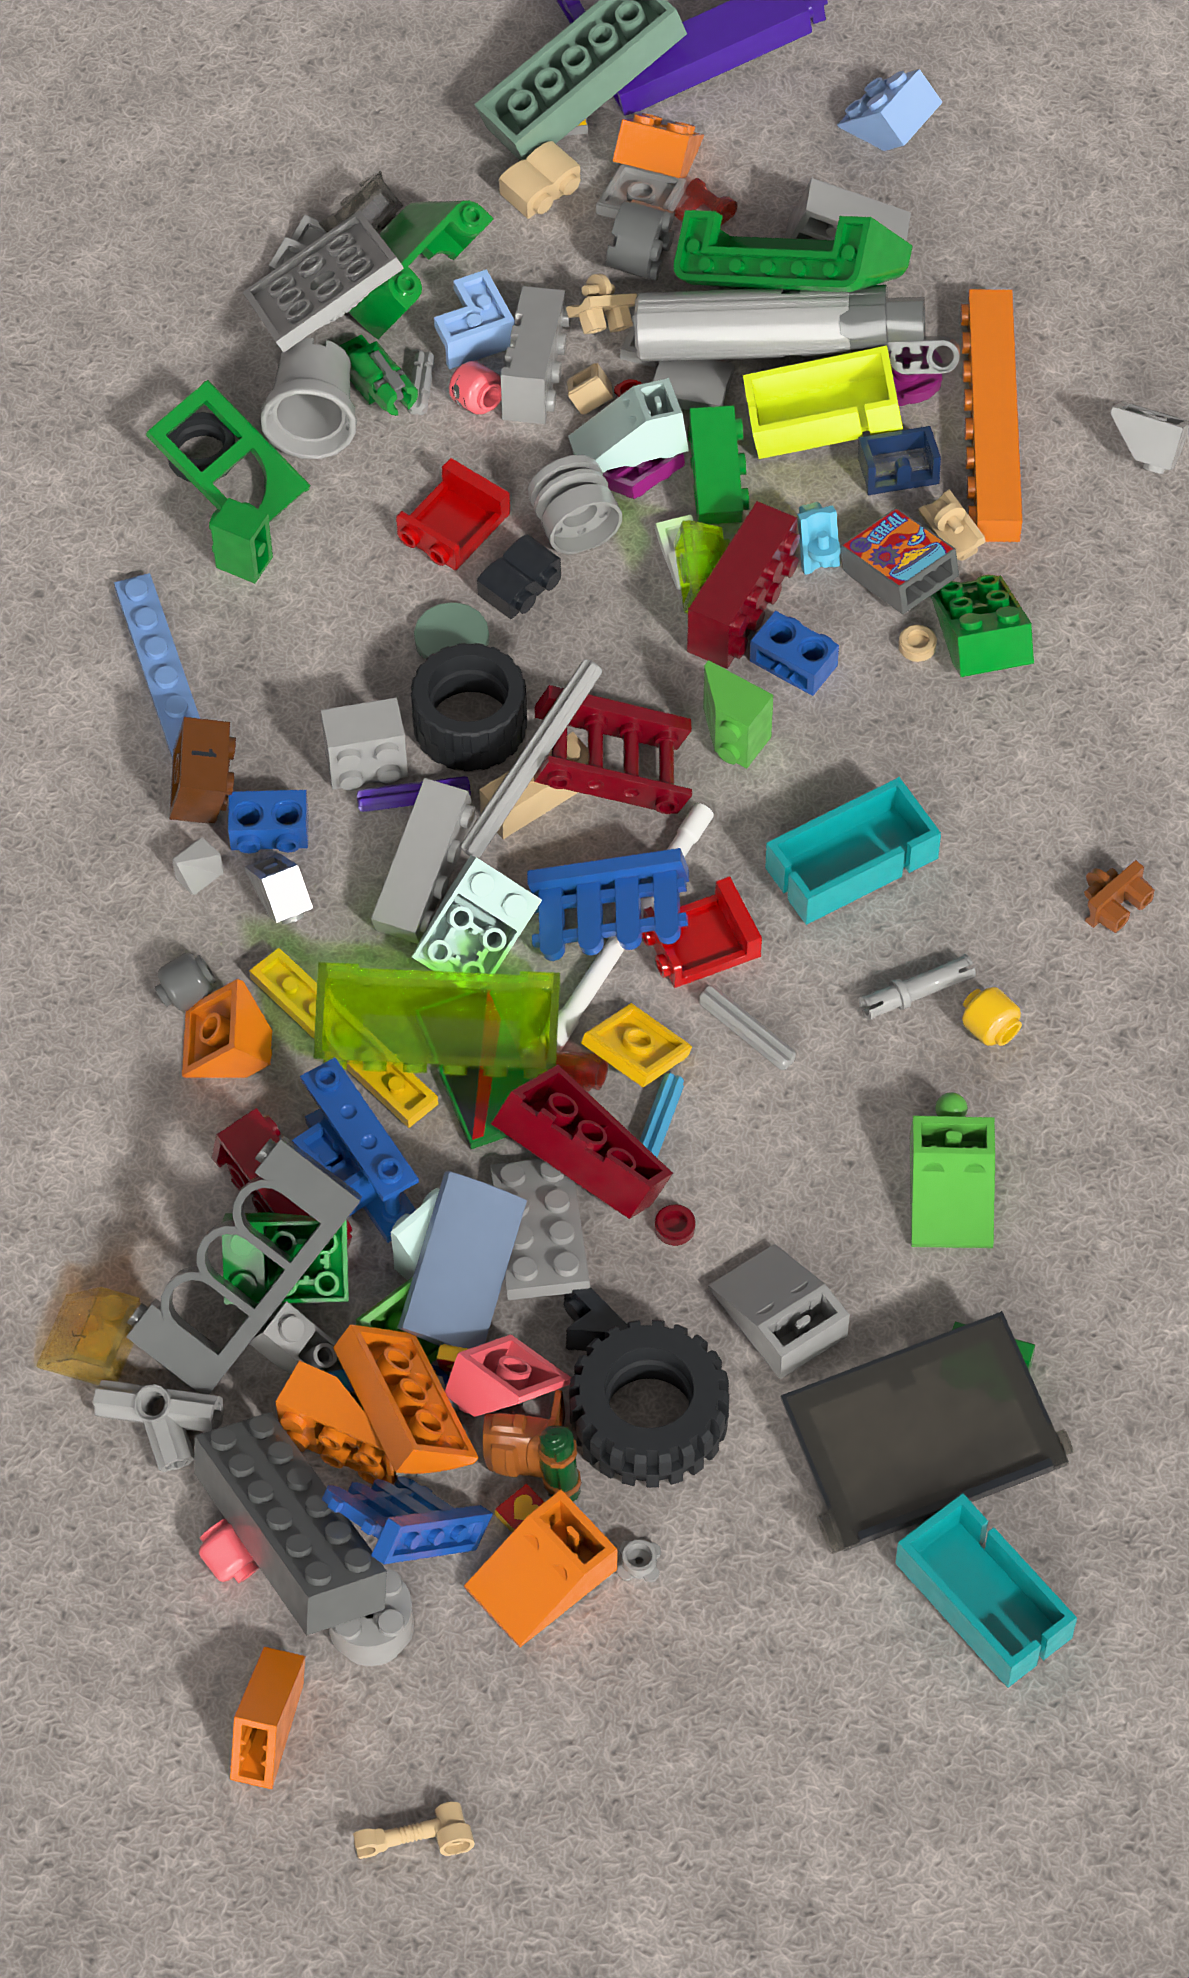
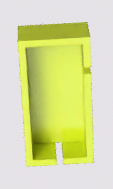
(822, 402)

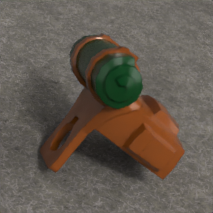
(534, 1448)

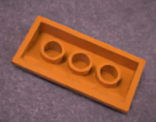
(404, 1400)

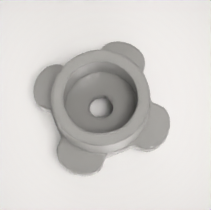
(639, 1550)

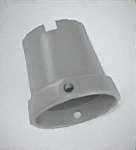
(310, 402)

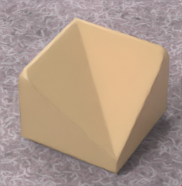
(589, 388)

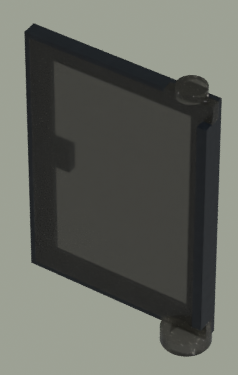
(921, 1430)

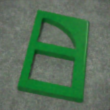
(281, 480)

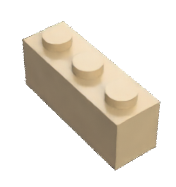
(537, 797)

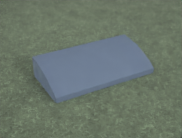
(462, 1262)

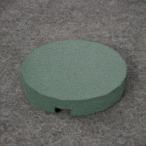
(448, 626)

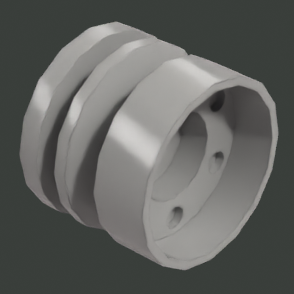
(574, 504)

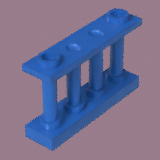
(366, 1141)

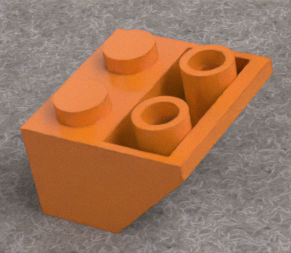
(656, 146)

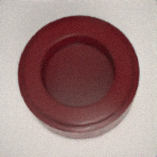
(675, 1224)

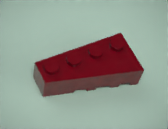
(582, 1141)
(239, 1146)

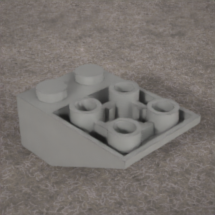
(782, 1309)

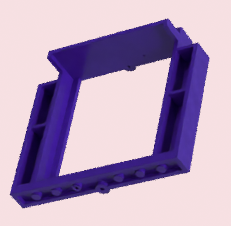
(714, 45)

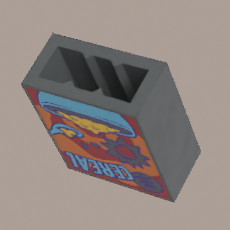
(899, 560)

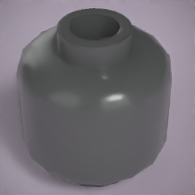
(184, 981)

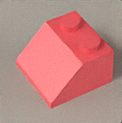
(501, 1376)

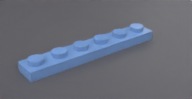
(156, 654)

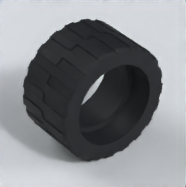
(471, 743)

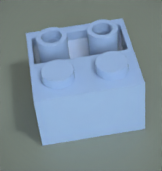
(891, 110)

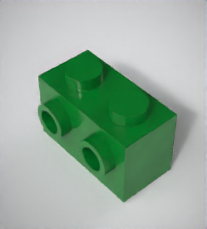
(241, 539)

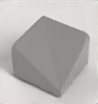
(197, 866)

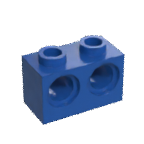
(793, 656)
(268, 814)
(329, 1150)

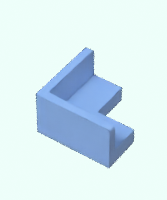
(480, 326)

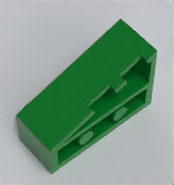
(717, 464)

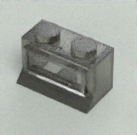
(372, 199)

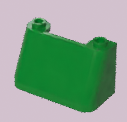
(418, 229)

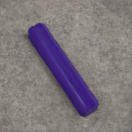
(400, 795)

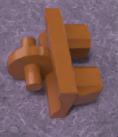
(1111, 889)

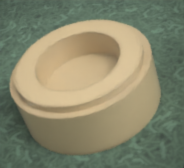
(917, 643)

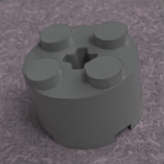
(639, 238)

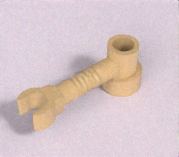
(448, 1827)

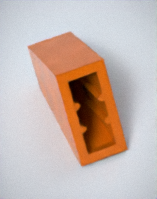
(266, 1717)

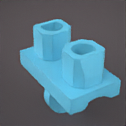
(818, 537)

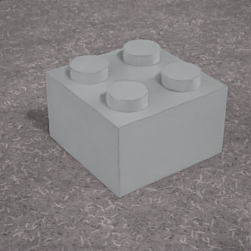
(364, 744)

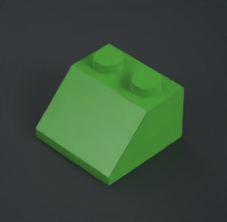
(736, 715)

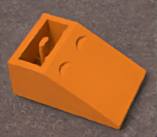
(329, 1421)
(543, 1569)

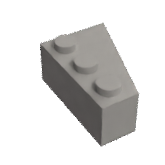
(822, 204)

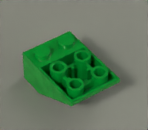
(983, 626)
(255, 1272)

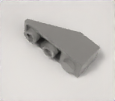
(293, 1337)

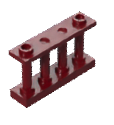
(633, 726)

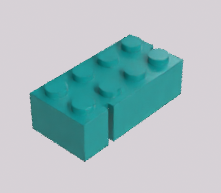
(852, 850)
(985, 1592)

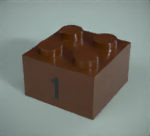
(201, 770)

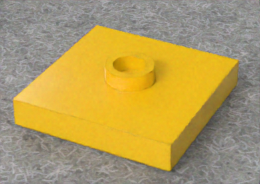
(636, 1045)

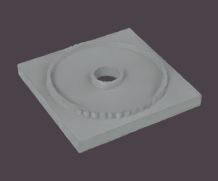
(322, 281)

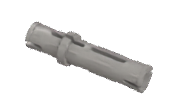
(901, 993)

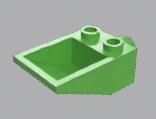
(952, 1177)

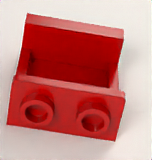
(455, 516)
(716, 937)

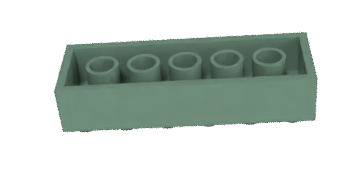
(578, 72)

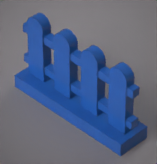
(608, 881)
(409, 1519)

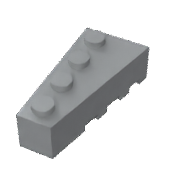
(533, 355)
(424, 860)

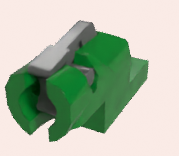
(378, 376)

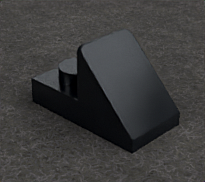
(592, 1318)

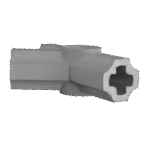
(168, 1429)

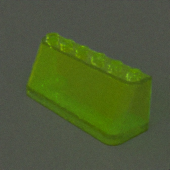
(437, 1020)

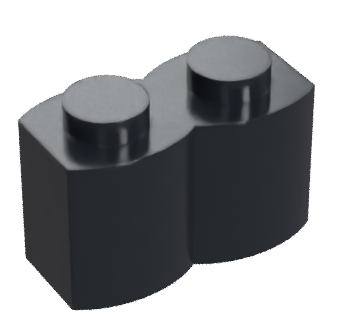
(519, 577)

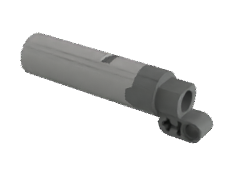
(785, 323)

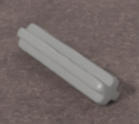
(747, 1027)

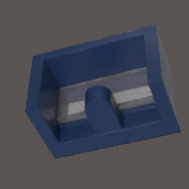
(899, 460)

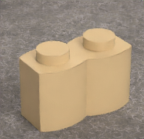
(540, 179)

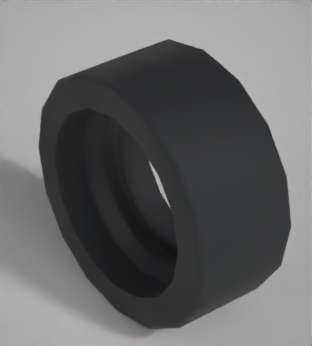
(201, 425)

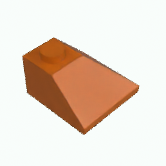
(226, 1035)

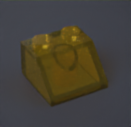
(90, 1336)

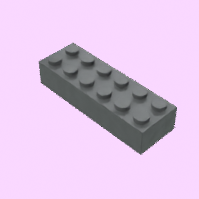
(279, 1515)

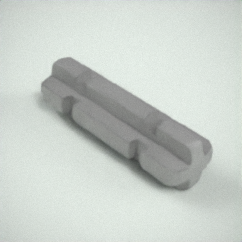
(422, 380)

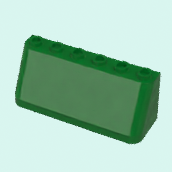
(858, 258)

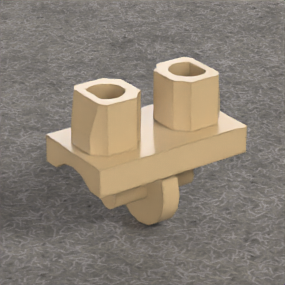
(601, 303)
(953, 525)

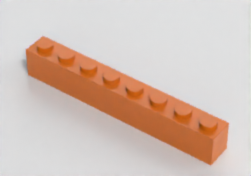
(993, 414)

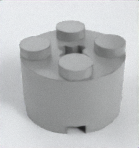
(385, 1635)

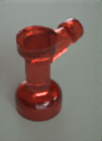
(699, 195)

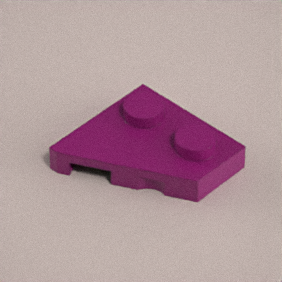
(638, 479)

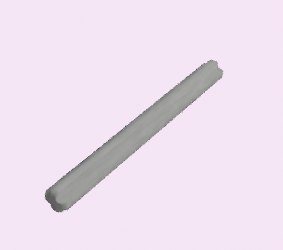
(531, 758)

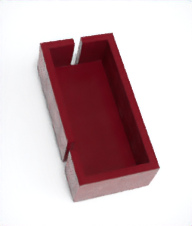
(743, 585)

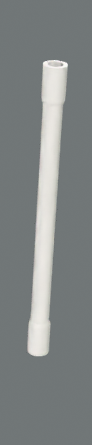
(569, 1015)

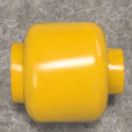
(991, 1016)

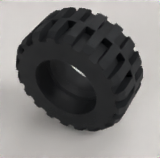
(641, 1451)

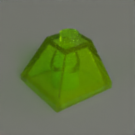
(696, 553)

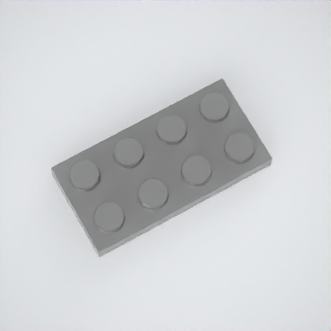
(549, 1241)

